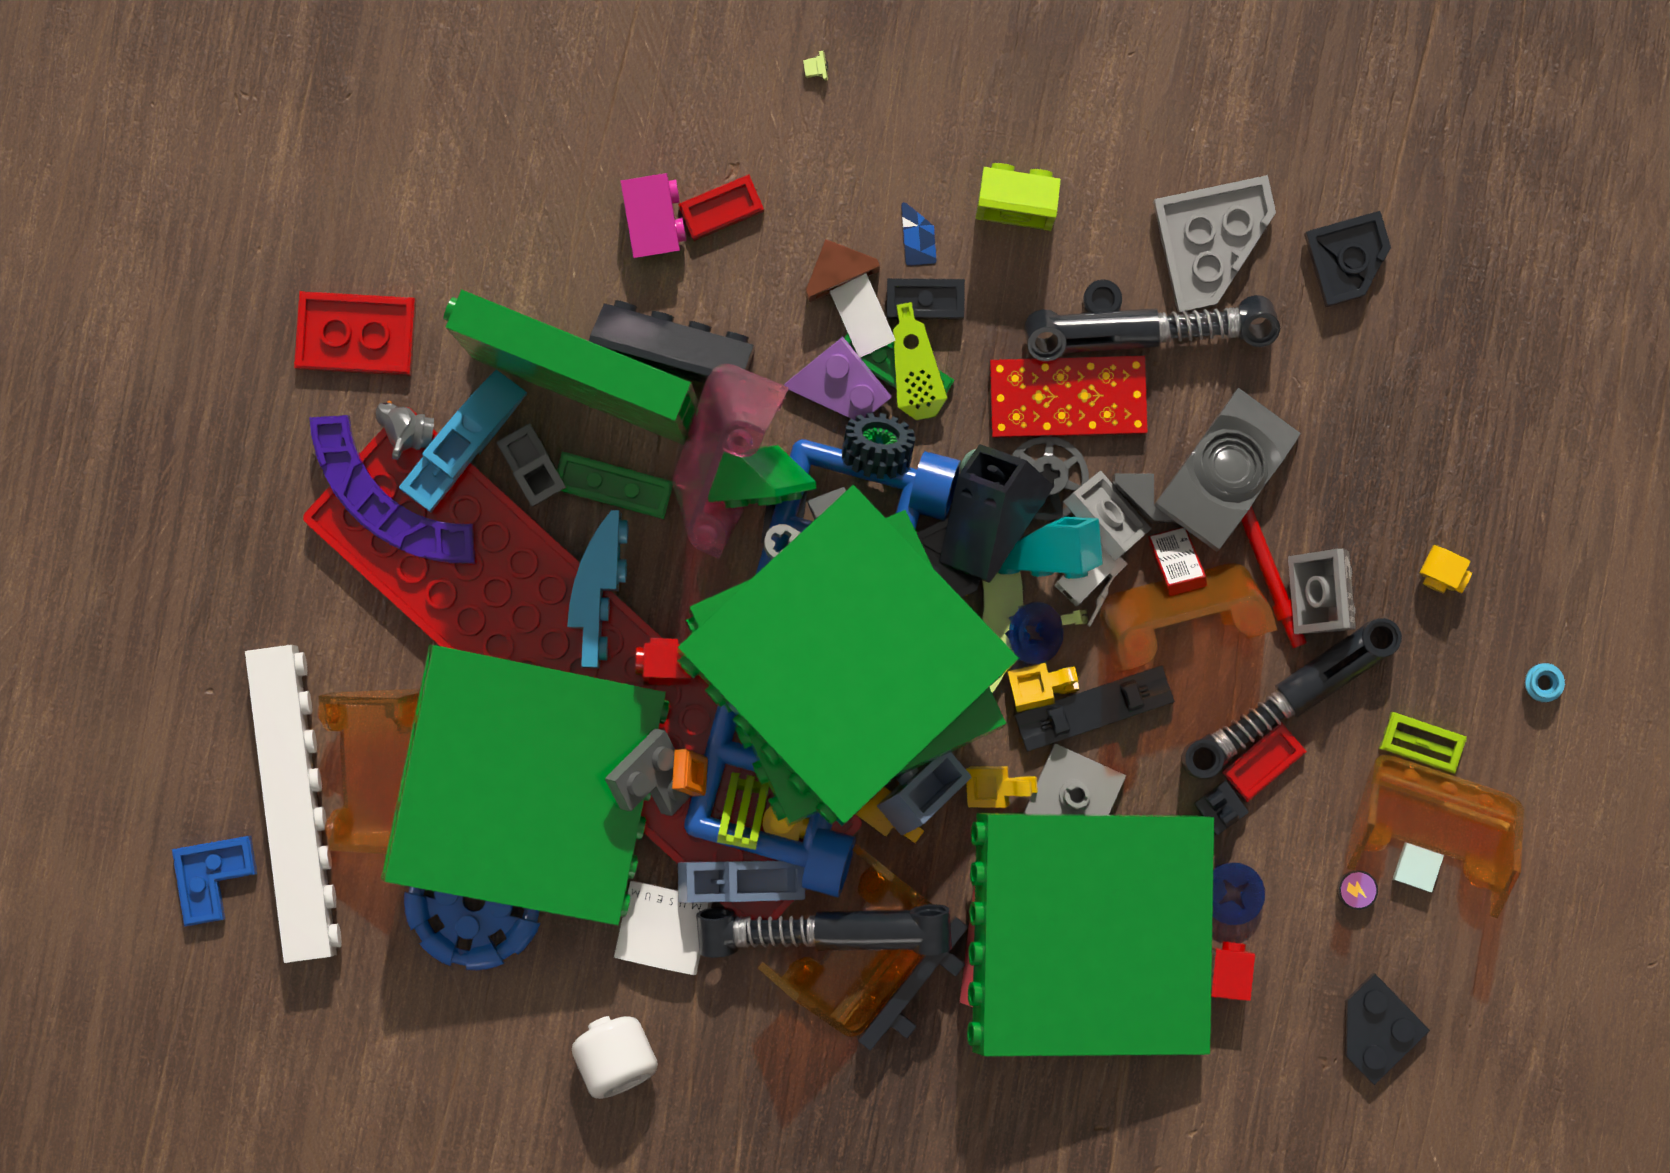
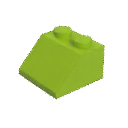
(1018, 197)

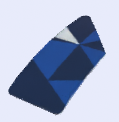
(918, 237)

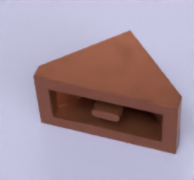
(836, 267)

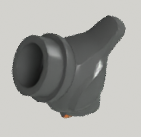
(404, 427)

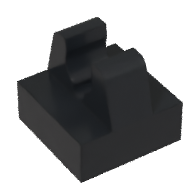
(1222, 805)

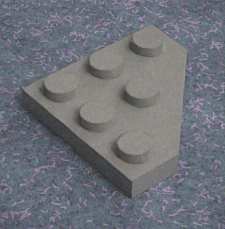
(1210, 237)

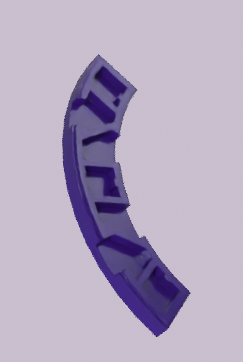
(374, 508)

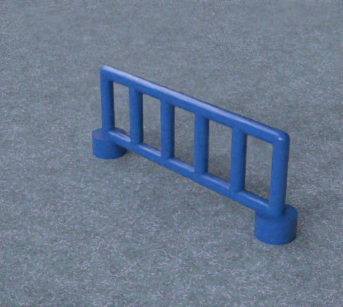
(823, 851)

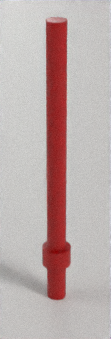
(1282, 603)

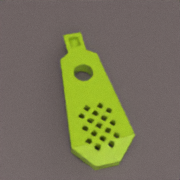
(915, 361)

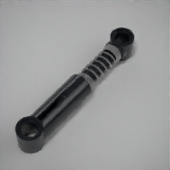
(1147, 328)
(1295, 695)
(922, 929)

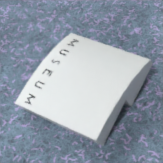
(660, 929)

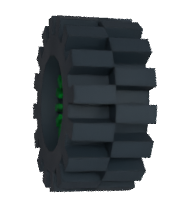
(878, 445)

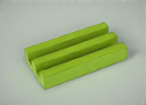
(1391, 732)
(748, 786)

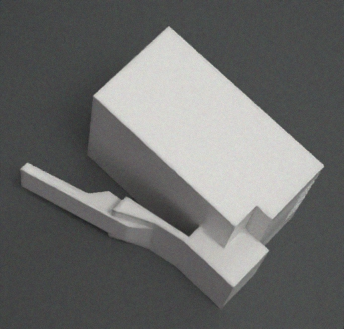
(1078, 589)

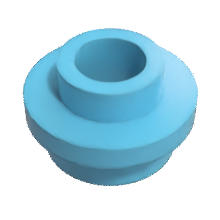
(1556, 679)

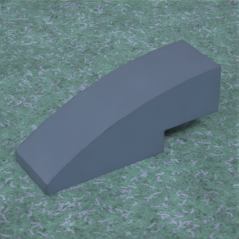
(739, 881)

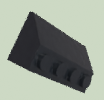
(669, 346)

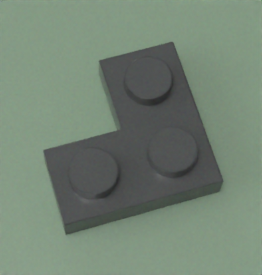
(645, 772)

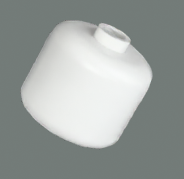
(614, 1056)

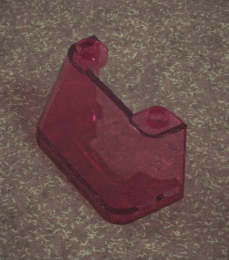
(729, 418)

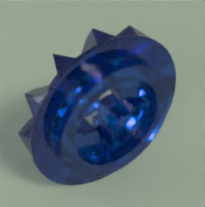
(1048, 626)
(1252, 896)

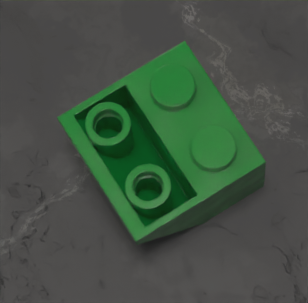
(761, 478)

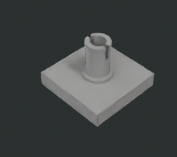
(1118, 520)
(1074, 785)

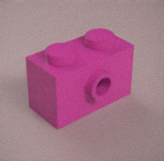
(652, 215)

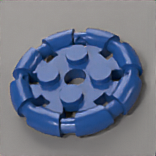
(468, 925)

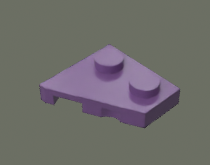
(840, 382)

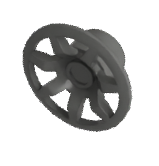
(1055, 471)

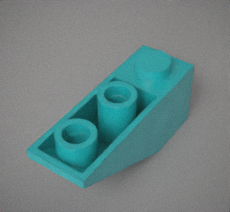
(1062, 546)

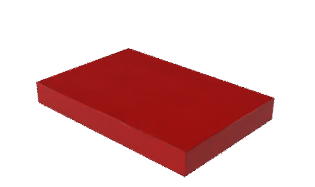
(355, 333)

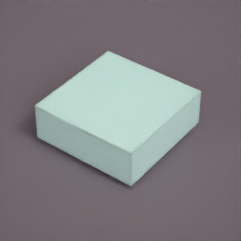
(1418, 867)

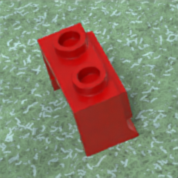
(659, 663)

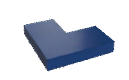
(201, 869)

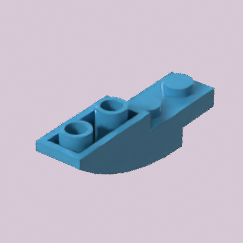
(462, 440)
(598, 572)

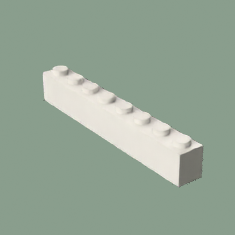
(292, 804)

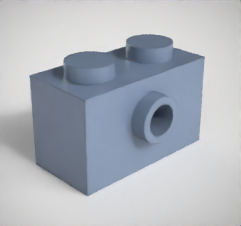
(923, 792)

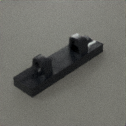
(1094, 708)
(891, 1013)

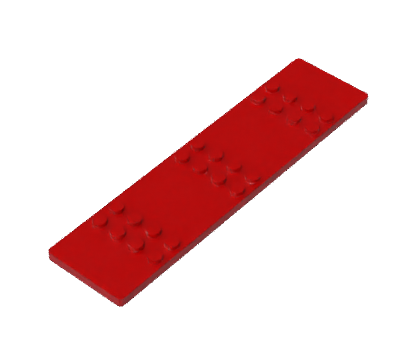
(518, 611)

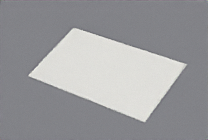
(862, 315)

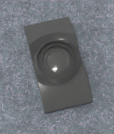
(1227, 469)

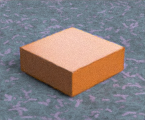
(690, 772)

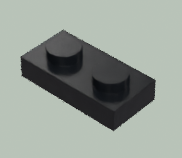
(929, 297)

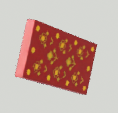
(1068, 397)

